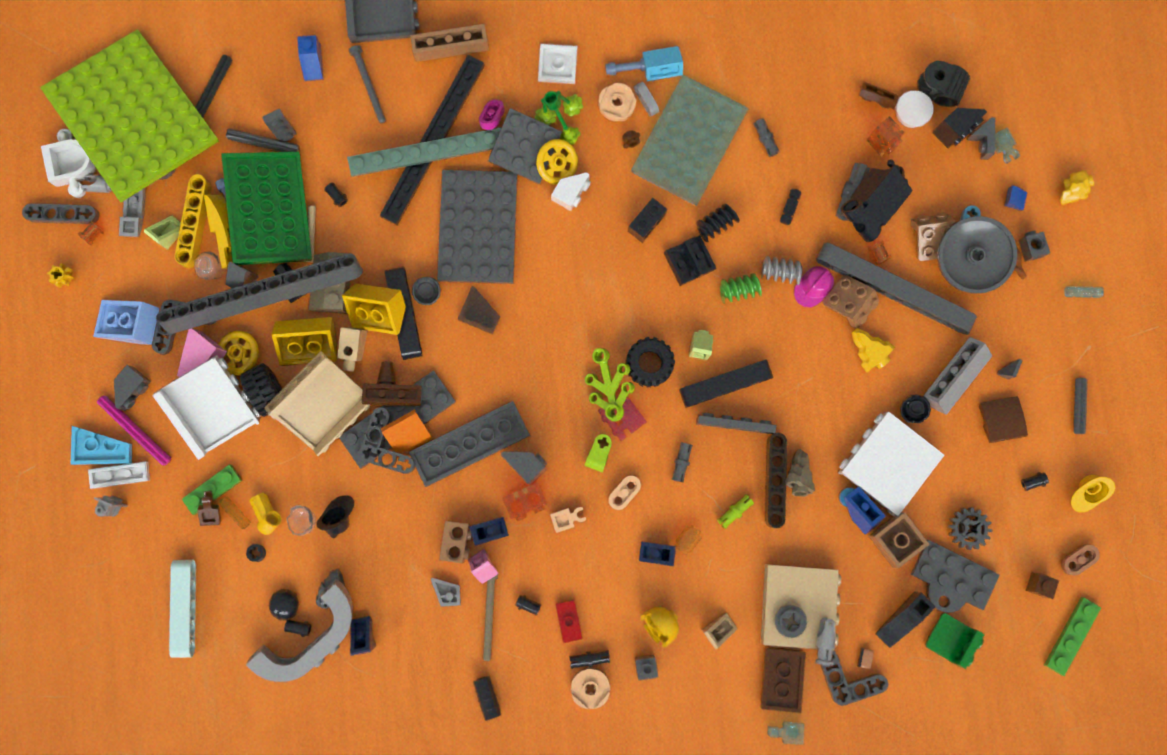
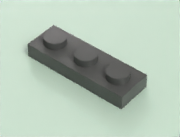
(279, 125)

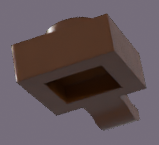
(208, 513)

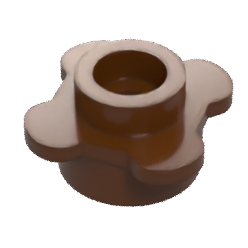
(631, 139)

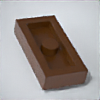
(884, 98)

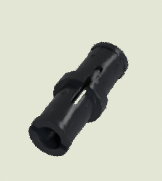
(589, 659)

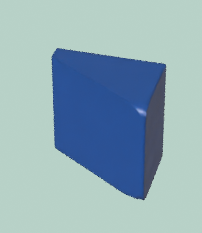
(1015, 198)

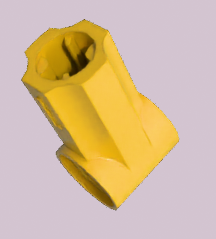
(265, 514)

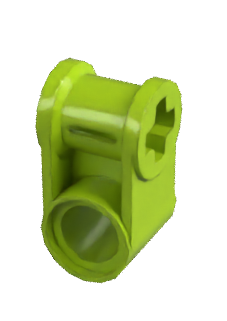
(597, 456)

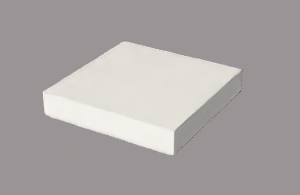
(557, 63)

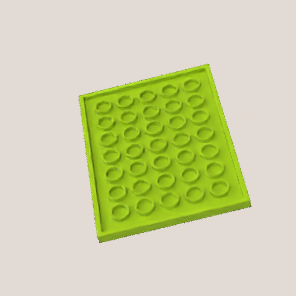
(129, 115)

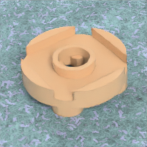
(619, 112)
(590, 700)

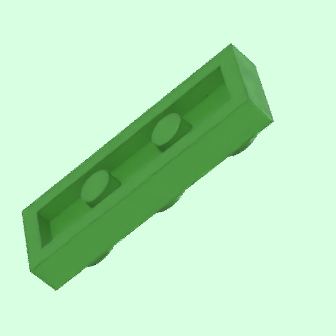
(218, 484)

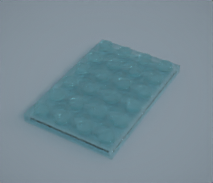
(689, 140)

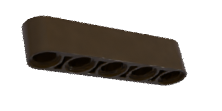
(779, 471)

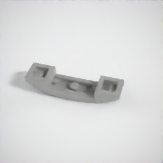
(133, 215)

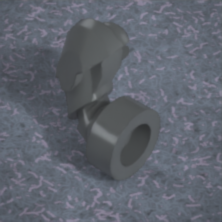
(332, 576)

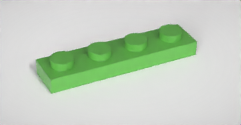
(1072, 636)

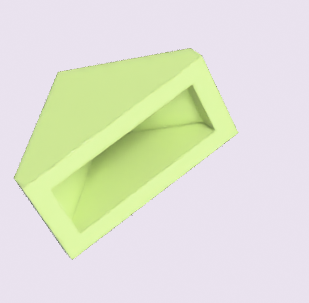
(164, 232)

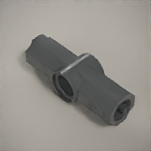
(857, 175)

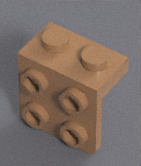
(929, 233)
(852, 300)

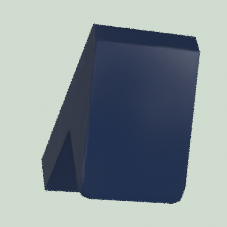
(489, 531)
(657, 553)
(361, 636)

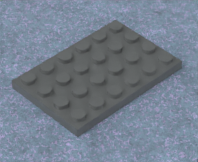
(477, 227)

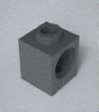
(1030, 253)
(646, 667)

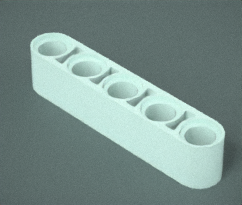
(182, 608)

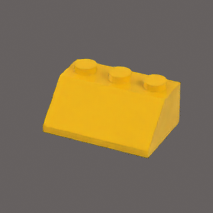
(375, 308)
(303, 339)

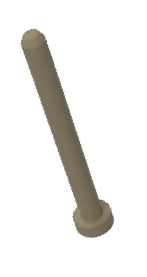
(489, 618)

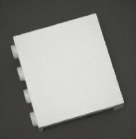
(207, 406)
(890, 463)

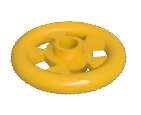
(542, 156)
(250, 344)

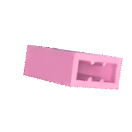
(197, 350)

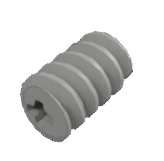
(782, 269)

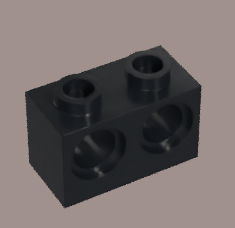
(647, 220)

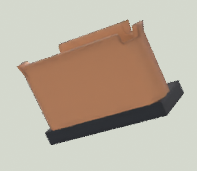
(865, 658)

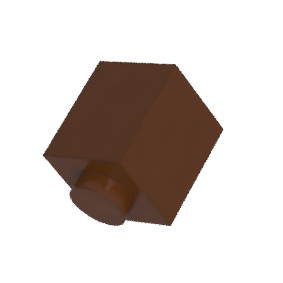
(1042, 585)

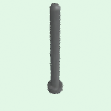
(356, 52)

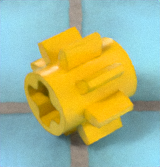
(55, 276)

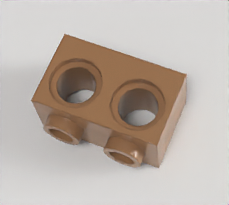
(450, 541)

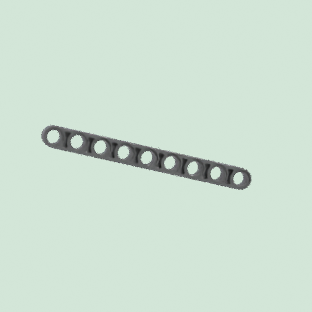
(897, 288)

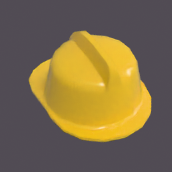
(1091, 492)

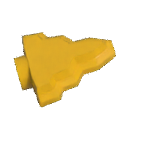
(872, 350)

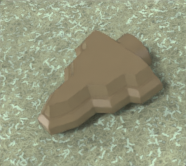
(800, 476)

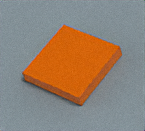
(406, 433)

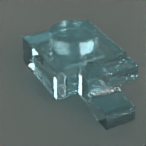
(791, 732)

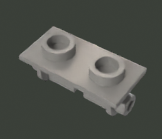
(108, 505)

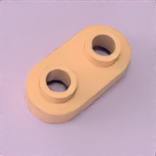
(624, 492)

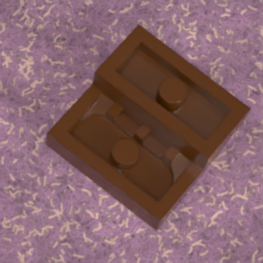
(1003, 419)

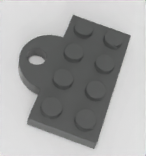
(954, 578)

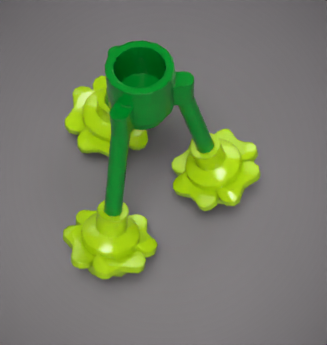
(572, 106)

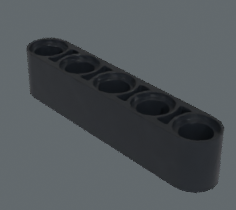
(408, 336)
(726, 383)

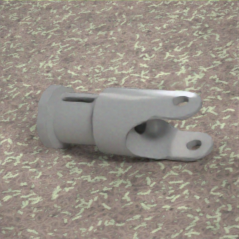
(99, 186)
(825, 642)

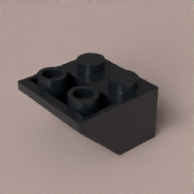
(959, 125)

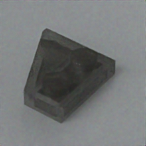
(479, 313)

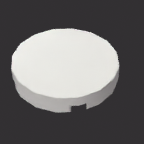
(914, 109)

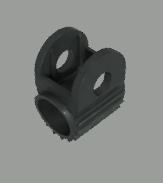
(944, 83)

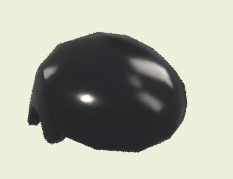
(915, 409)
(283, 604)

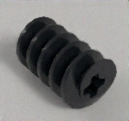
(716, 221)

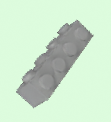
(958, 375)

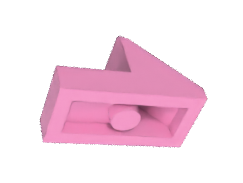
(482, 566)

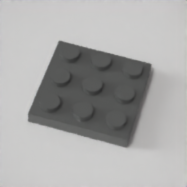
(520, 143)

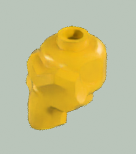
(1077, 187)

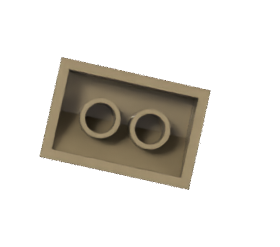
(328, 298)

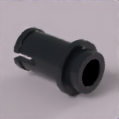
(339, 198)
(1035, 481)
(527, 605)
(297, 627)

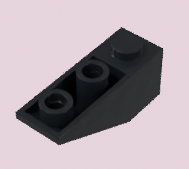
(905, 619)

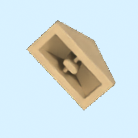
(719, 630)

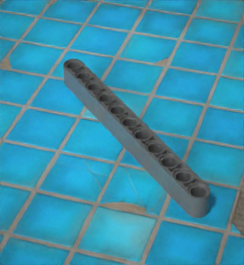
(260, 293)

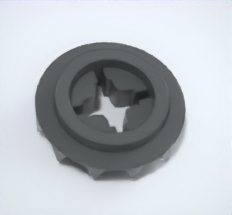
(798, 616)

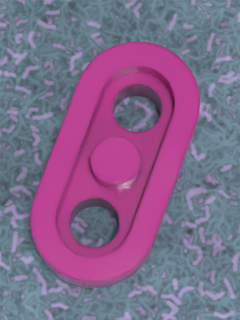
(491, 114)

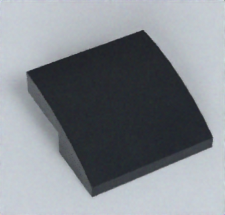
(690, 260)

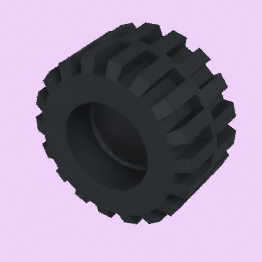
(657, 347)
(260, 387)

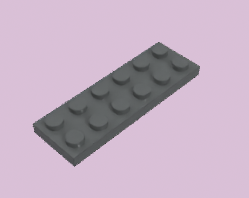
(434, 401)
(469, 444)

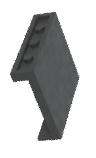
(381, 19)

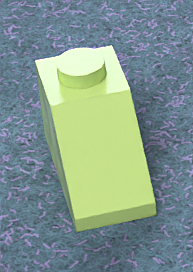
(701, 345)

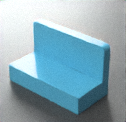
(663, 63)

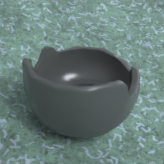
(426, 290)

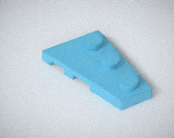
(94, 448)

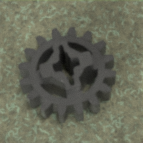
(977, 534)

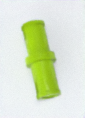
(735, 511)

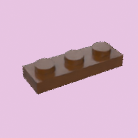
(391, 394)

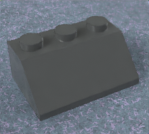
(526, 464)

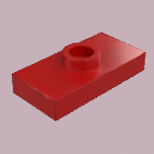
(569, 621)

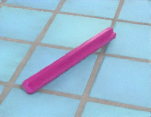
(141, 437)

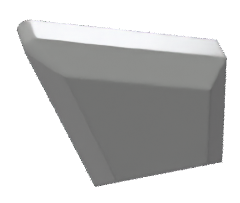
(447, 593)

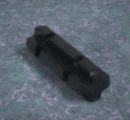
(790, 207)

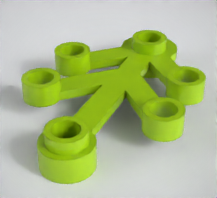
(609, 386)

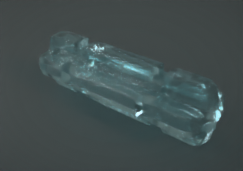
(1084, 291)

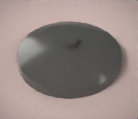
(977, 254)

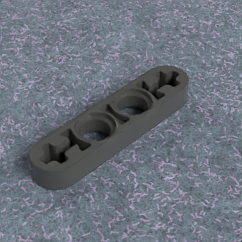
(60, 216)

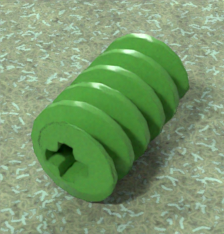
(740, 287)

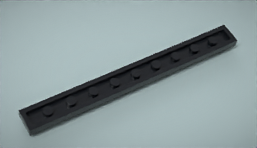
(436, 130)

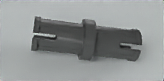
(766, 137)
(682, 462)

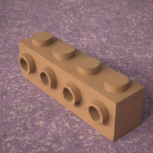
(449, 42)

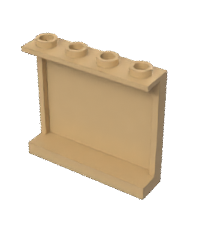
(318, 403)
(806, 588)

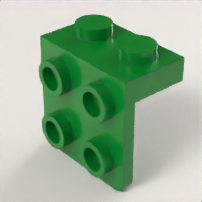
(954, 641)

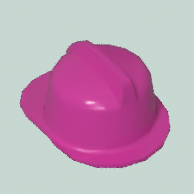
(813, 286)

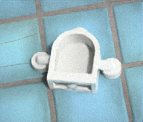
(67, 163)

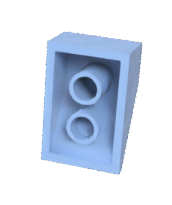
(126, 321)

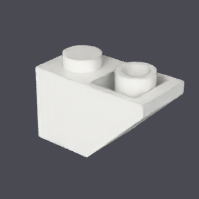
(569, 190)

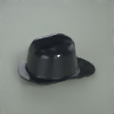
(336, 516)

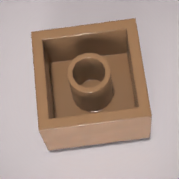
(899, 540)

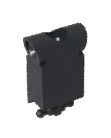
(877, 200)

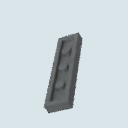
(744, 424)

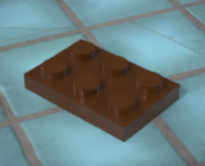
(783, 680)

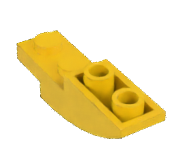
(218, 224)

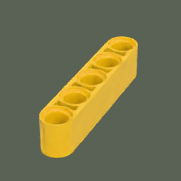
(189, 213)

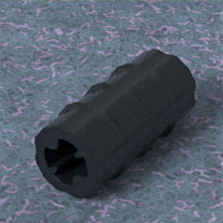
(487, 698)

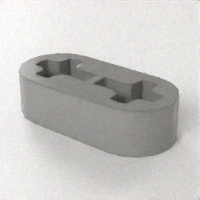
(646, 98)

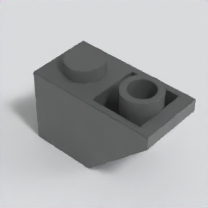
(128, 387)

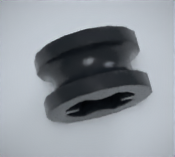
(250, 556)

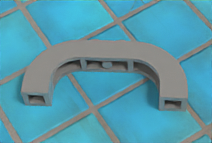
(280, 669)

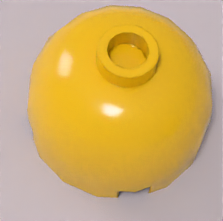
(661, 625)

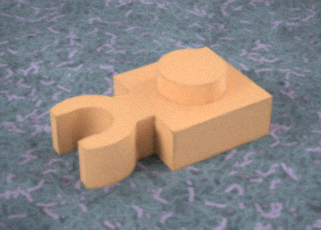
(564, 520)

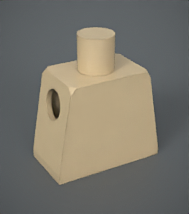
(353, 339)

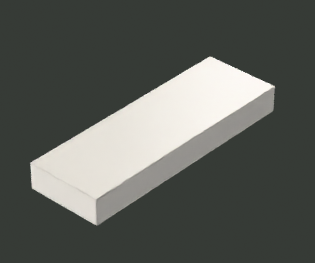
(119, 475)

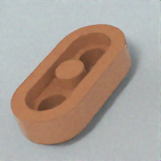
(1079, 561)

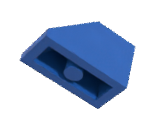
(310, 57)
(863, 510)

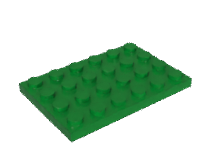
(266, 208)

